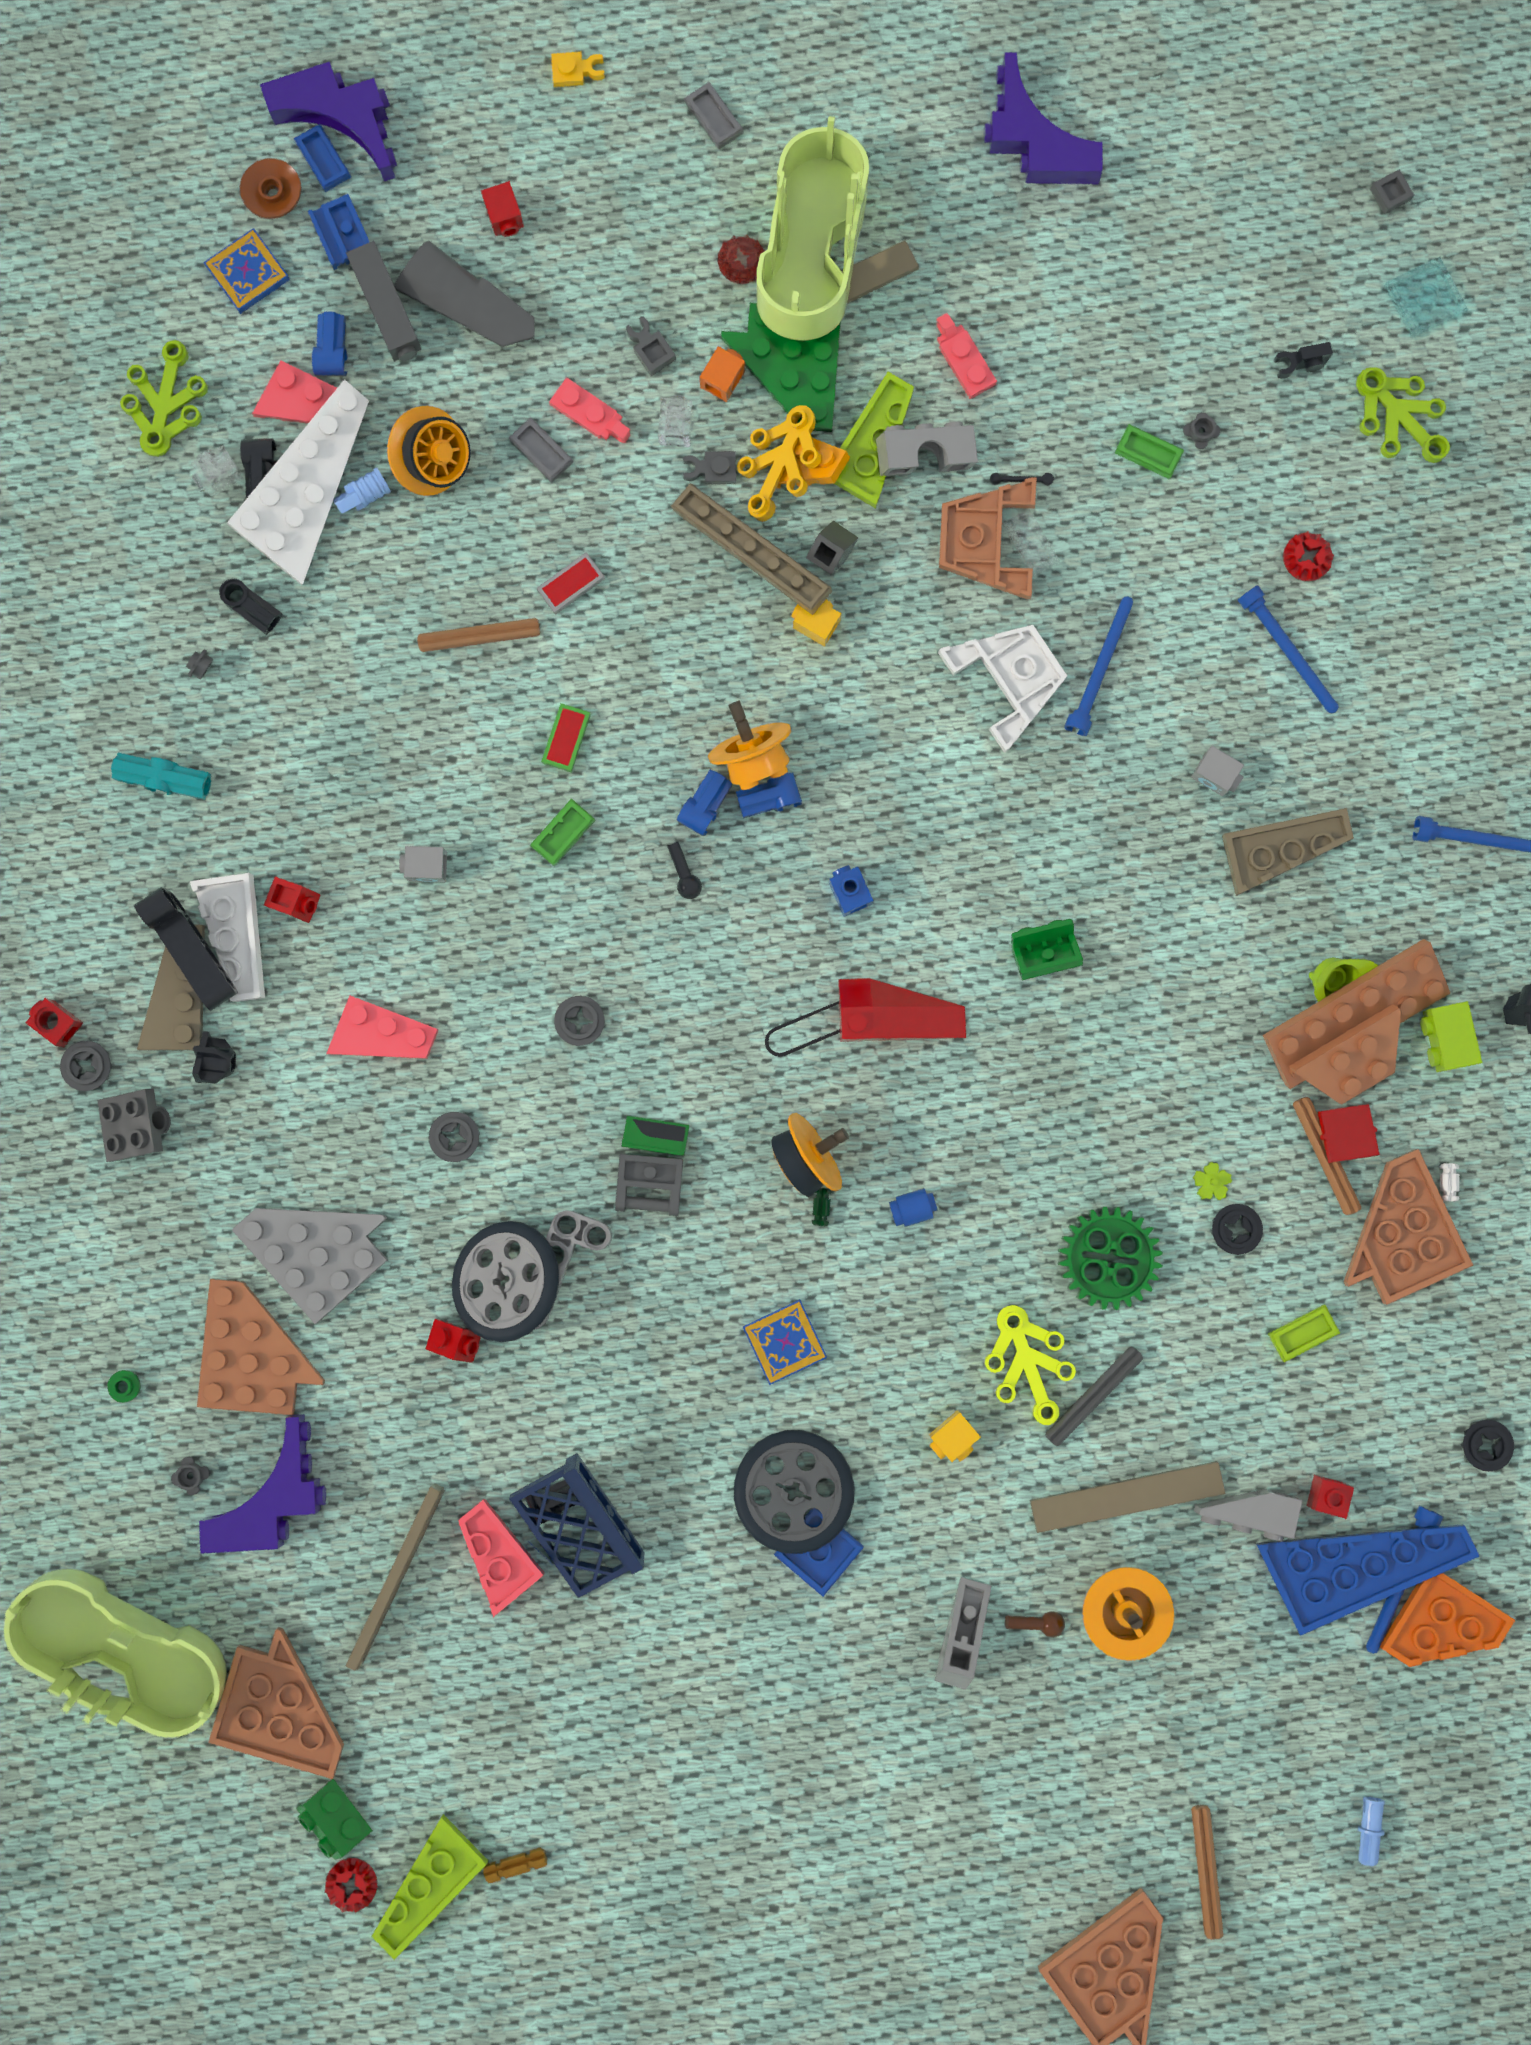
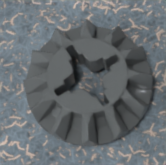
(569, 1009)
(72, 1070)
(440, 1143)

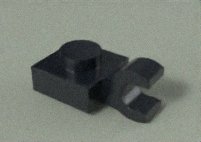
(1309, 357)

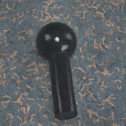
(688, 885)

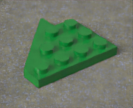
(789, 368)

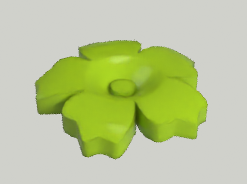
(1212, 1182)

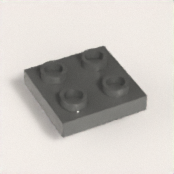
(132, 1125)

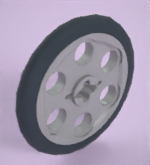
(540, 1292)

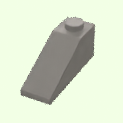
(963, 1634)

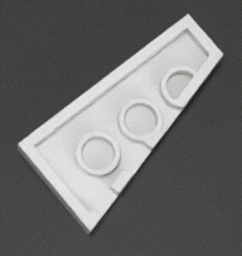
(232, 921)

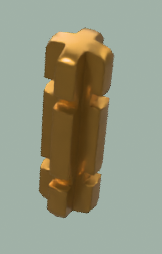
(515, 1865)

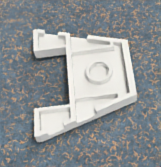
(1021, 669)

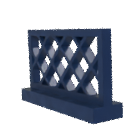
(604, 1519)

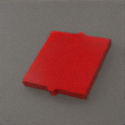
(1348, 1133)

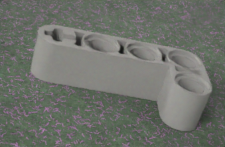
(568, 1242)

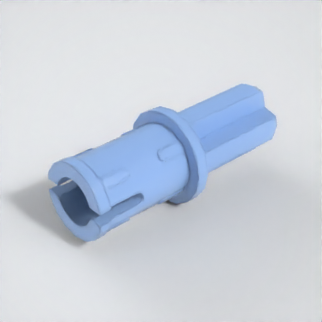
(1371, 1830)

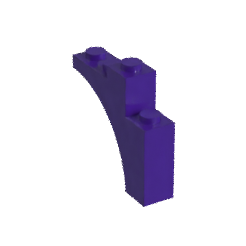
(321, 98)
(1045, 149)
(287, 1492)

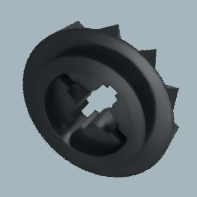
(1249, 1221)
(1502, 1448)

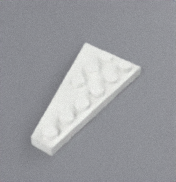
(295, 496)

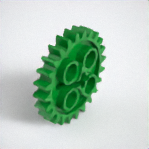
(1105, 1286)

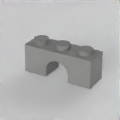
(952, 445)

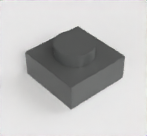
(1391, 191)

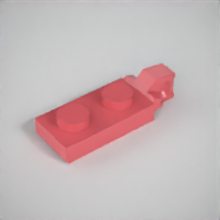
(964, 357)
(589, 412)

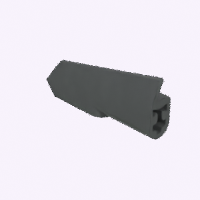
(457, 294)

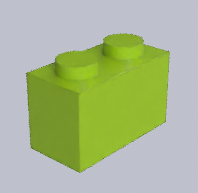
(1451, 1037)

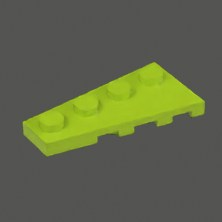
(885, 409)
(432, 1883)

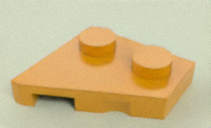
(827, 472)

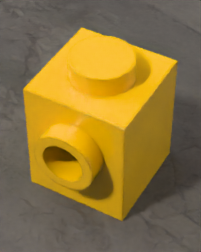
(819, 625)
(954, 1438)

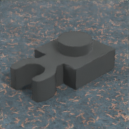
(651, 349)
(717, 467)

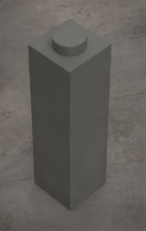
(384, 302)

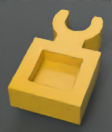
(570, 69)

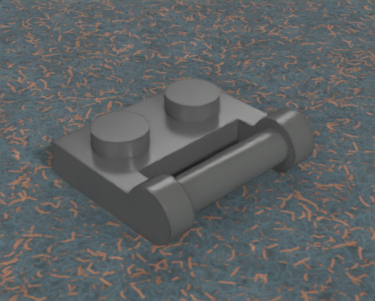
(649, 1173)

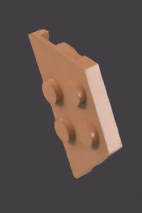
(1354, 1058)

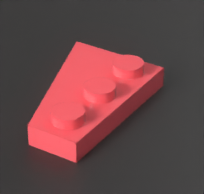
(292, 395)
(380, 1032)
(498, 1555)

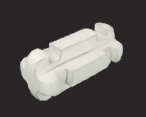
(1449, 1182)

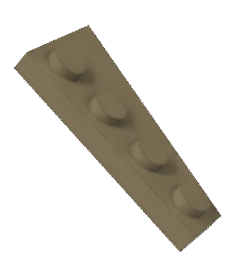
(1278, 847)
(174, 1010)

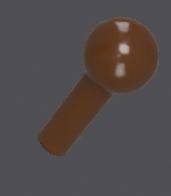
(1050, 1624)

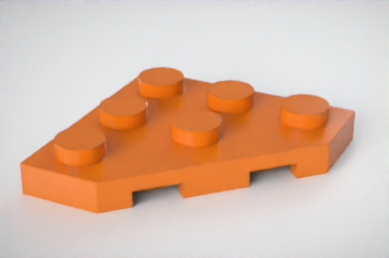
(1444, 1623)

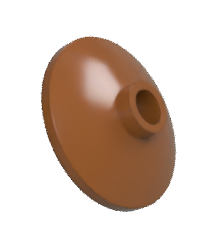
(269, 175)

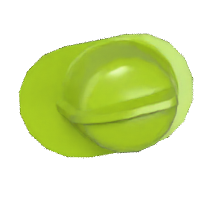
(1336, 973)

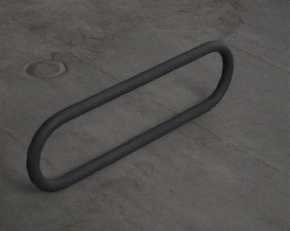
(793, 1021)

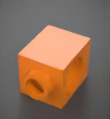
(722, 373)

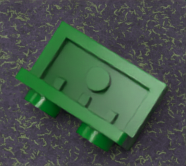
(1046, 949)
(333, 1820)

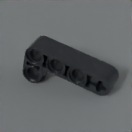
(187, 947)

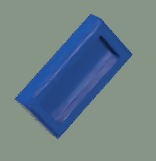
(322, 157)

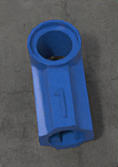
(330, 352)
(769, 796)
(703, 807)

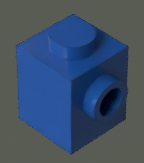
(850, 890)

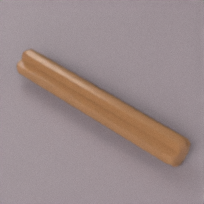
(478, 635)
(1333, 1171)
(1207, 1872)

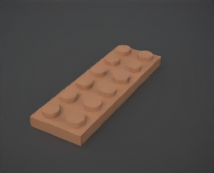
(1406, 980)

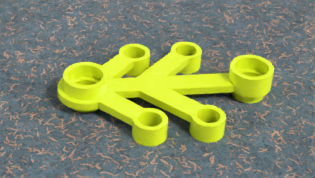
(1026, 1359)

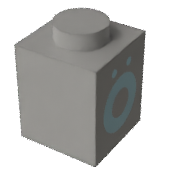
(1218, 771)
(424, 864)

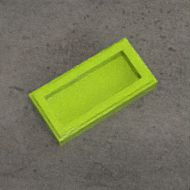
(1303, 1333)

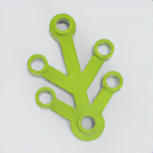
(164, 403)
(1399, 412)

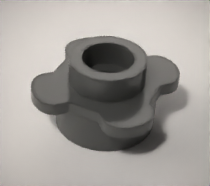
(1205, 422)
(199, 664)
(181, 1478)

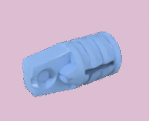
(362, 492)

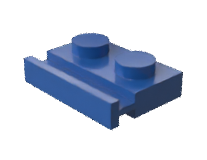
(338, 229)

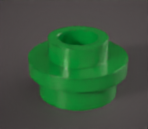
(133, 1386)

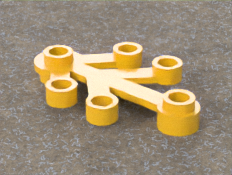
(781, 458)

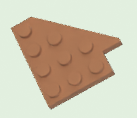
(1407, 1233)
(248, 1355)
(276, 1712)

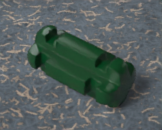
(821, 1207)

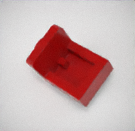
(453, 1341)

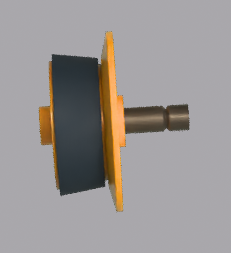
(427, 450)
(807, 1157)

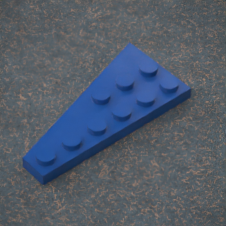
(1345, 1573)

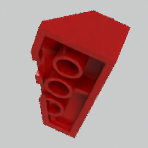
(888, 1012)

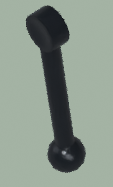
(1047, 479)

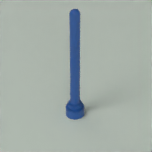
(1254, 602)
(1081, 717)
(1430, 830)
(1424, 1519)

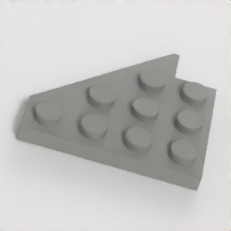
(313, 1253)

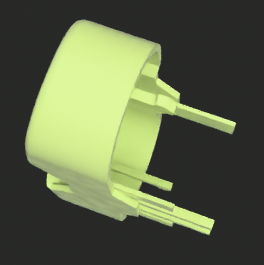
(816, 205)
(73, 1620)

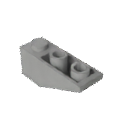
(1261, 1510)

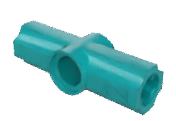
(161, 775)

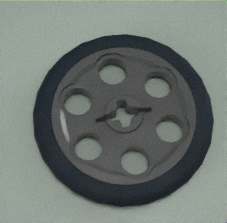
(758, 1518)

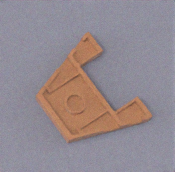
(973, 537)

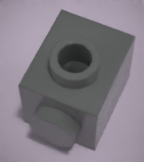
(832, 547)

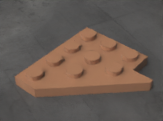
(1110, 1972)

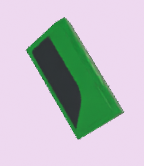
(655, 1136)

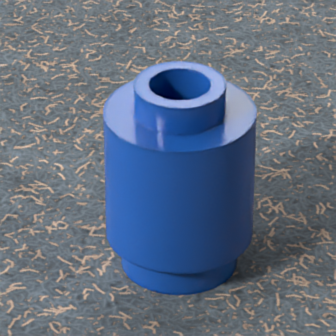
(913, 1207)

